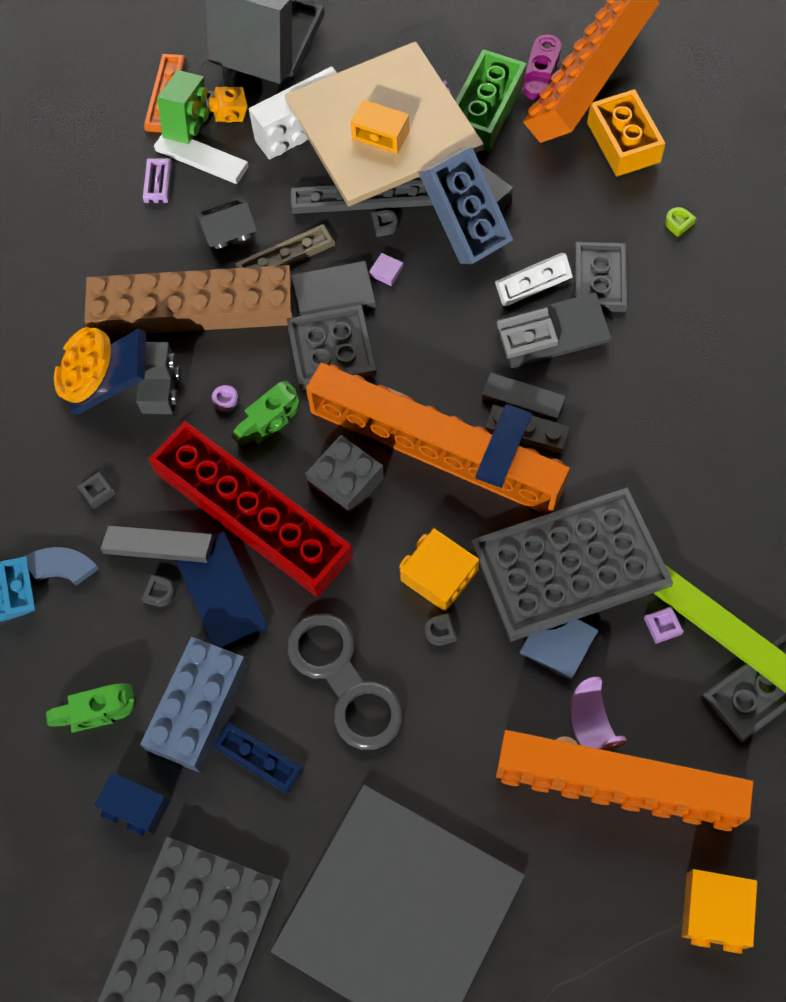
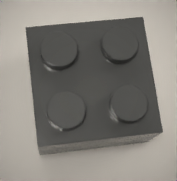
(345, 476)

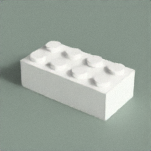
(274, 122)

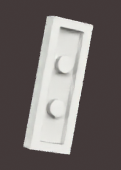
(533, 279)

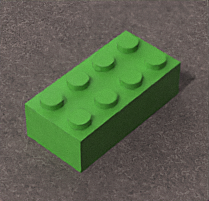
(491, 94)

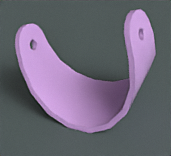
(590, 719)

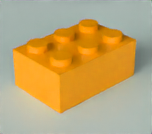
(625, 132)

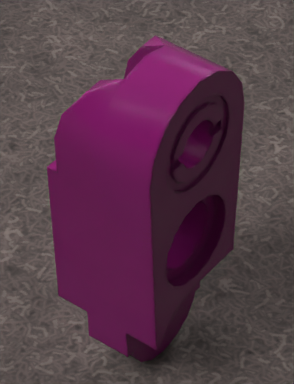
(541, 65)

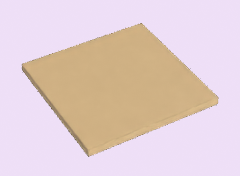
(394, 80)

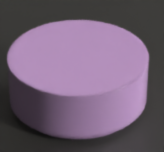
(225, 398)

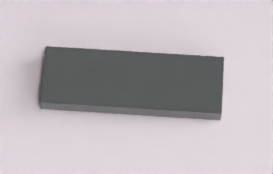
(523, 396)

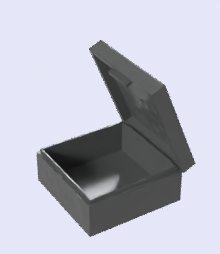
(261, 35)

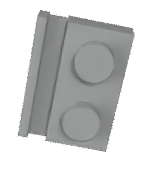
(527, 333)

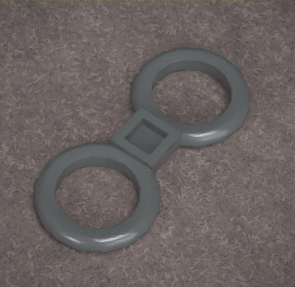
(345, 681)

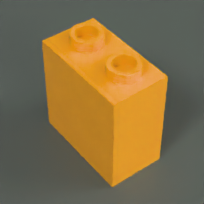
(438, 569)
(719, 910)

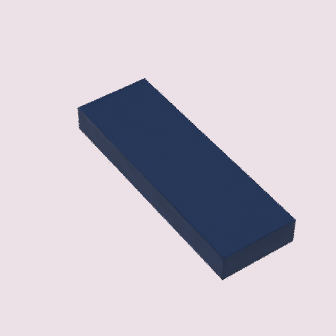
(503, 446)
(258, 758)

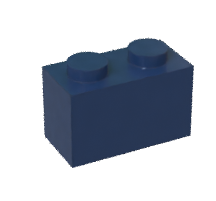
(132, 804)

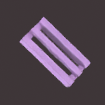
(156, 196)

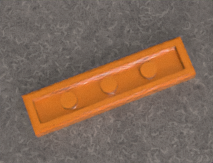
(168, 66)

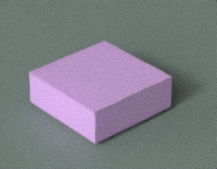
(386, 269)
(663, 624)

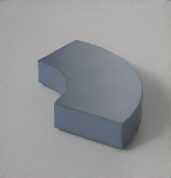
(61, 563)

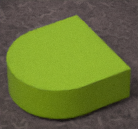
(679, 220)

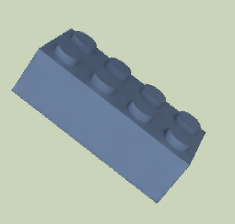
(465, 205)
(195, 704)

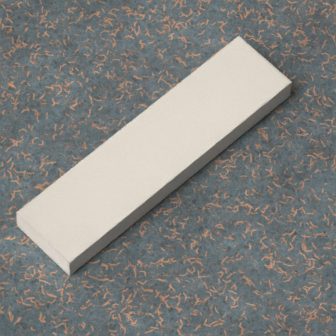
(204, 158)

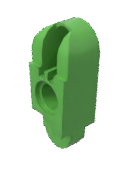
(267, 414)
(93, 708)

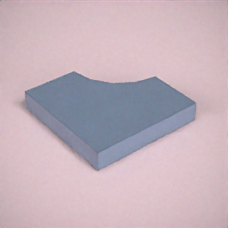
(560, 648)

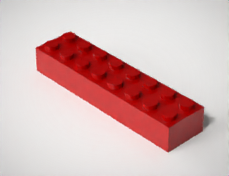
(252, 509)

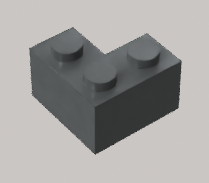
(158, 390)

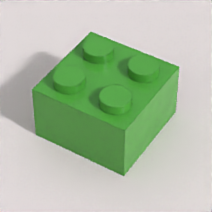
(183, 107)

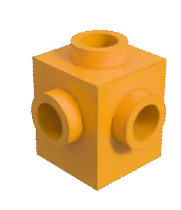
(228, 104)

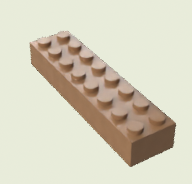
(190, 300)

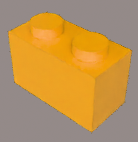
(380, 126)

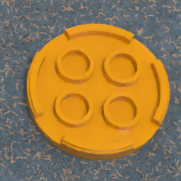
(82, 365)

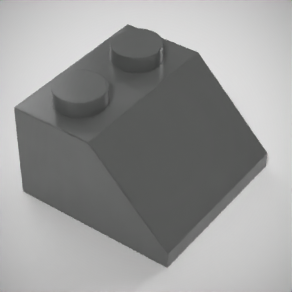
(226, 223)

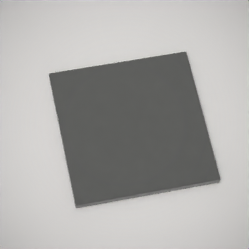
(397, 908)

